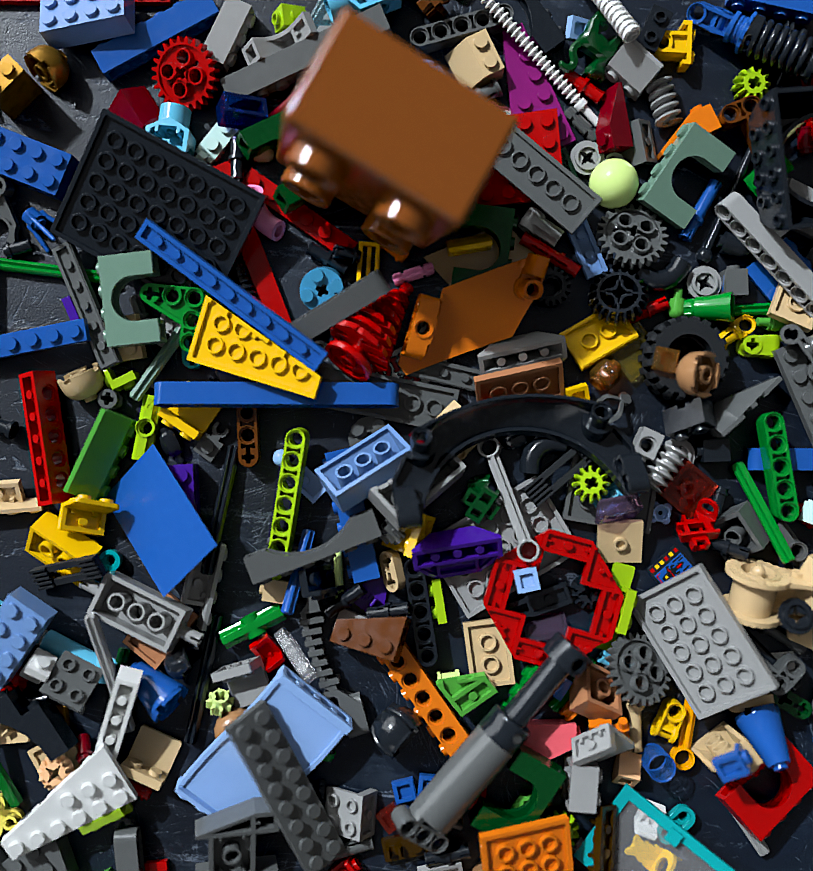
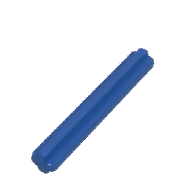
(293, 587)

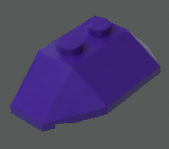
(456, 552)

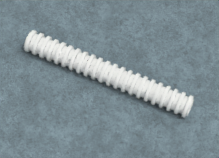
(619, 19)

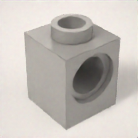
(654, 438)

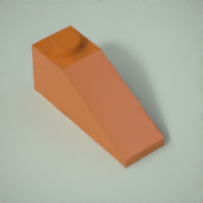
(702, 116)

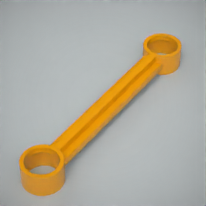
(685, 738)

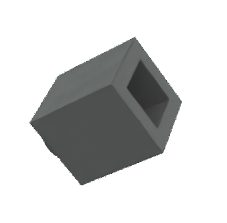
(734, 280)

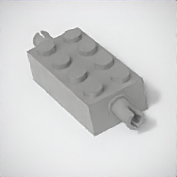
(141, 611)

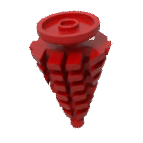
(369, 335)

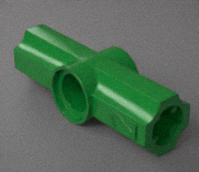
(252, 625)

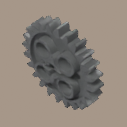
(634, 231)
(636, 670)

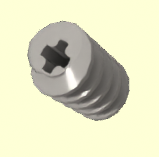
(662, 102)
(664, 465)

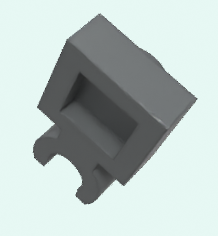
(210, 445)

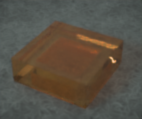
(665, 359)

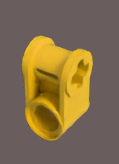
(666, 723)

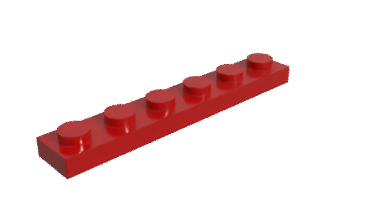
(302, 217)

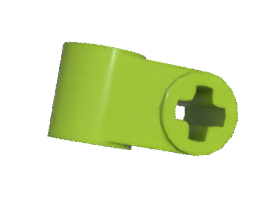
(760, 346)

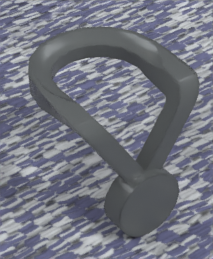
(624, 400)

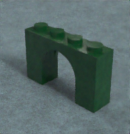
(263, 137)
(496, 222)
(546, 780)

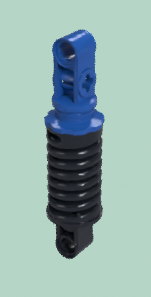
(759, 39)

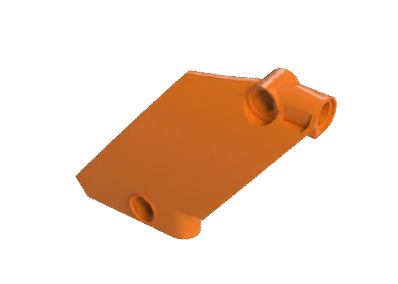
(472, 313)

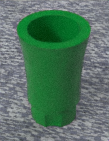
(711, 308)

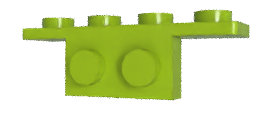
(623, 577)

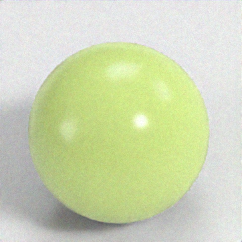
(614, 182)

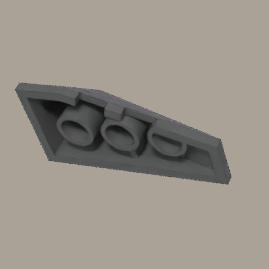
(730, 409)

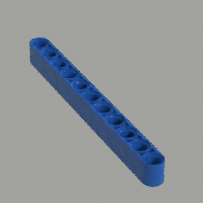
(267, 396)

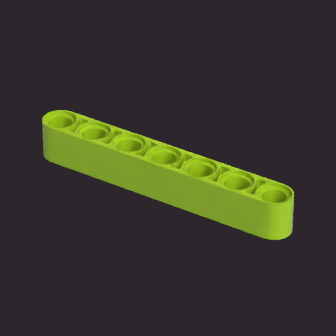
(286, 491)

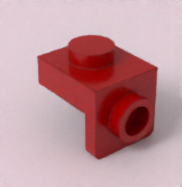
(270, 652)

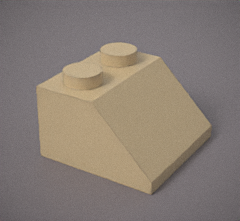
(475, 60)

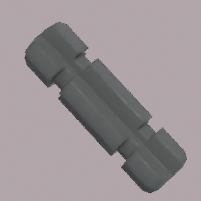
(580, 124)

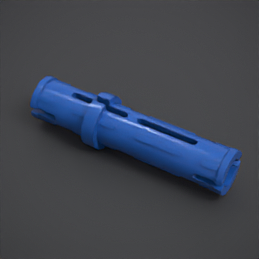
(702, 207)

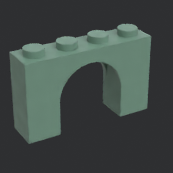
(658, 192)
(114, 274)

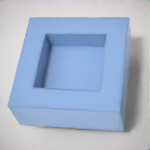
(574, 27)
(526, 580)

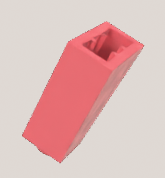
(551, 736)

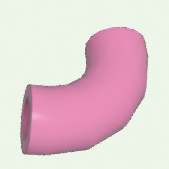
(267, 223)

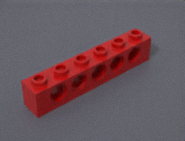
(45, 436)

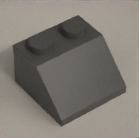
(742, 528)

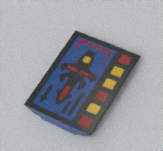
(669, 565)

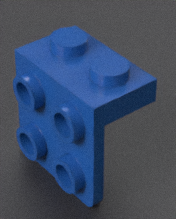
(764, 280)

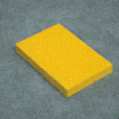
(594, 339)

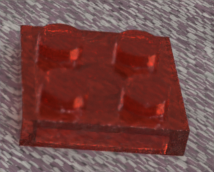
(687, 488)

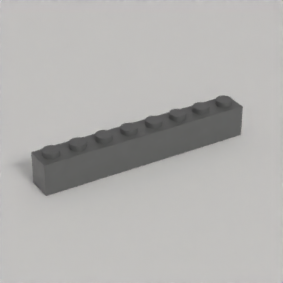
(289, 64)

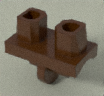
(433, 7)

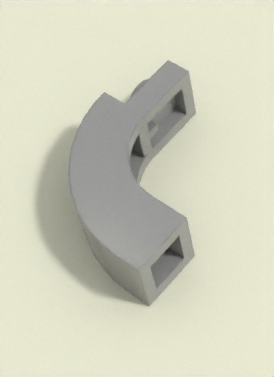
(262, 47)

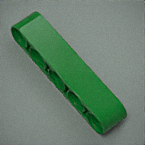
(785, 474)

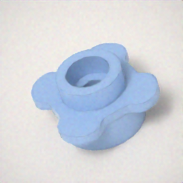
(666, 513)

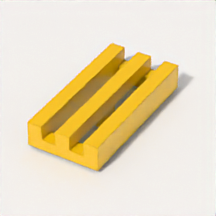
(369, 245)

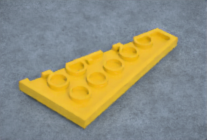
(237, 348)

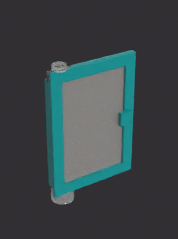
(650, 840)

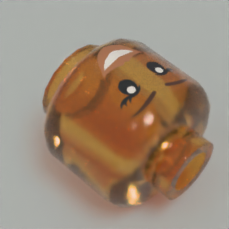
(605, 374)

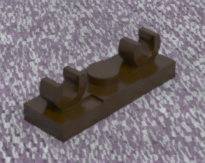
(603, 838)
(398, 848)

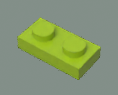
(438, 609)

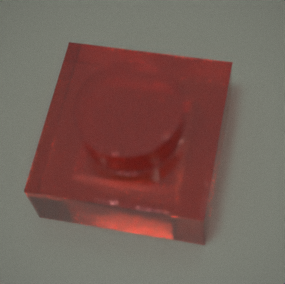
(384, 817)

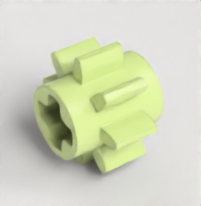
(219, 702)

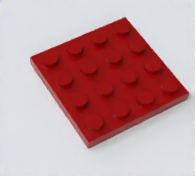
(544, 130)

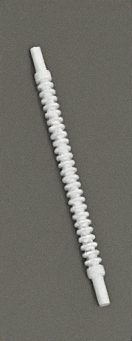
(580, 104)

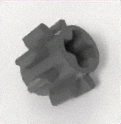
(390, 534)

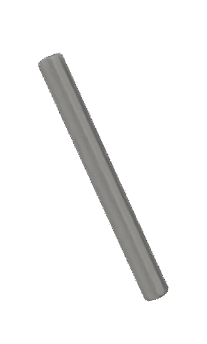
(104, 657)

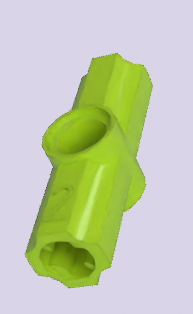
(147, 415)

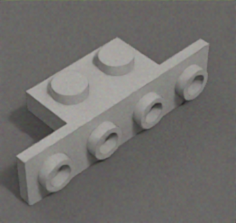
(201, 588)

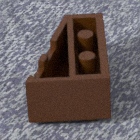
(373, 636)

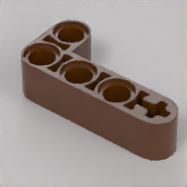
(738, 116)
(242, 425)

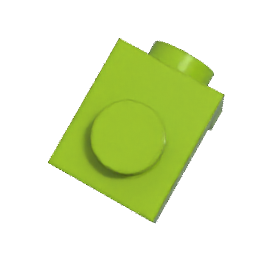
(285, 16)
(124, 382)

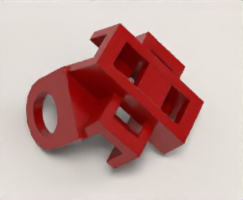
(702, 520)

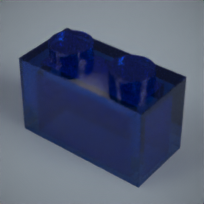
(240, 110)

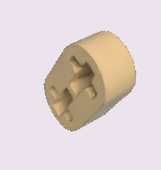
(392, 570)

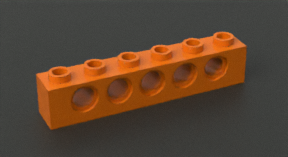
(435, 701)

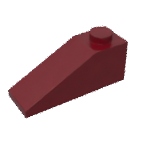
(613, 125)

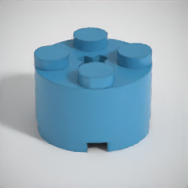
(317, 277)

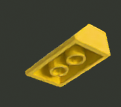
(55, 545)

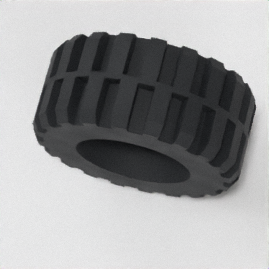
(692, 330)

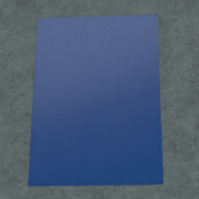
(160, 521)

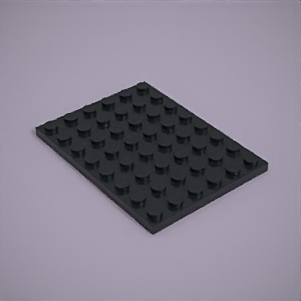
(140, 177)

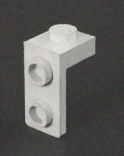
(38, 666)

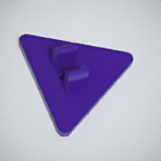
(375, 594)

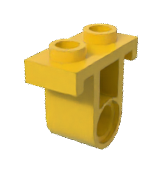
(678, 46)

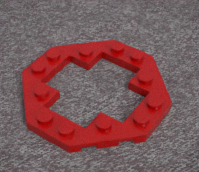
(594, 575)

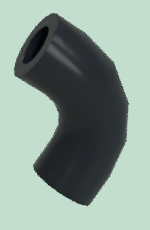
(666, 278)
(535, 452)

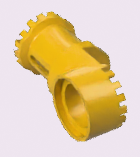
(734, 330)

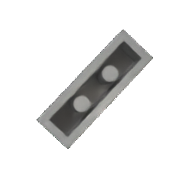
(229, 32)

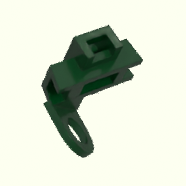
(476, 490)

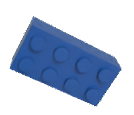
(35, 164)

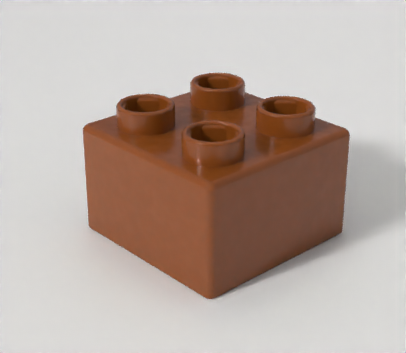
(389, 137)

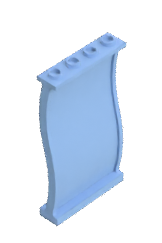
(308, 723)

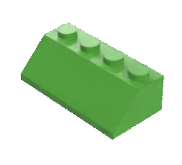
(101, 455)

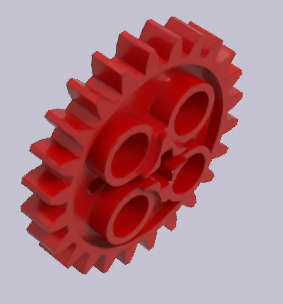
(185, 72)

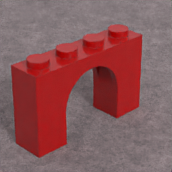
(761, 818)

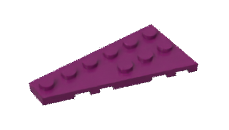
(529, 87)

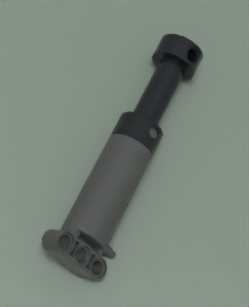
(485, 751)

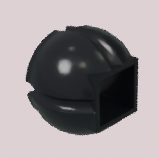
(394, 729)

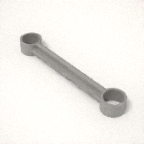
(509, 500)

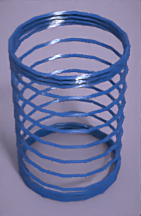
(667, 758)

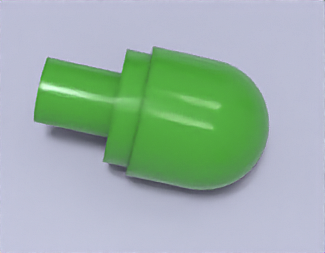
(676, 304)
(769, 324)

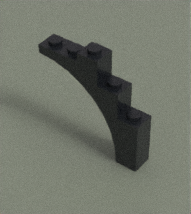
(38, 722)

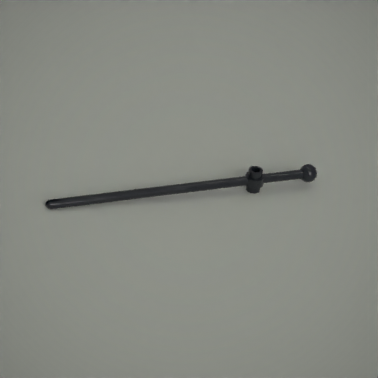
(705, 255)

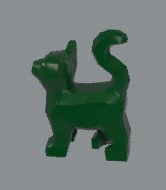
(595, 46)

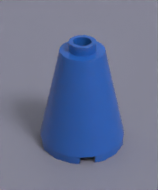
(158, 692)
(766, 735)

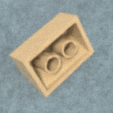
(720, 741)

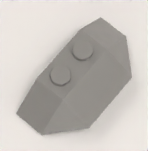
(522, 351)

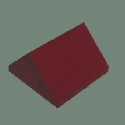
(135, 106)

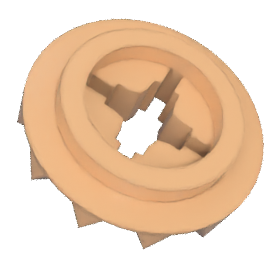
(45, 772)

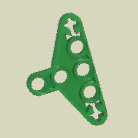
(178, 310)

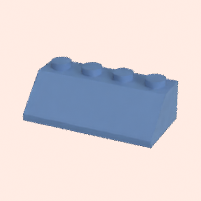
(363, 467)

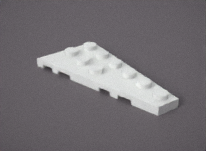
(79, 799)

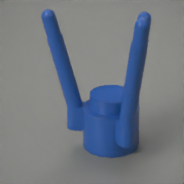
(36, 221)

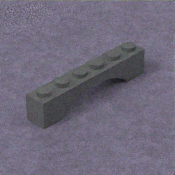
(269, 563)

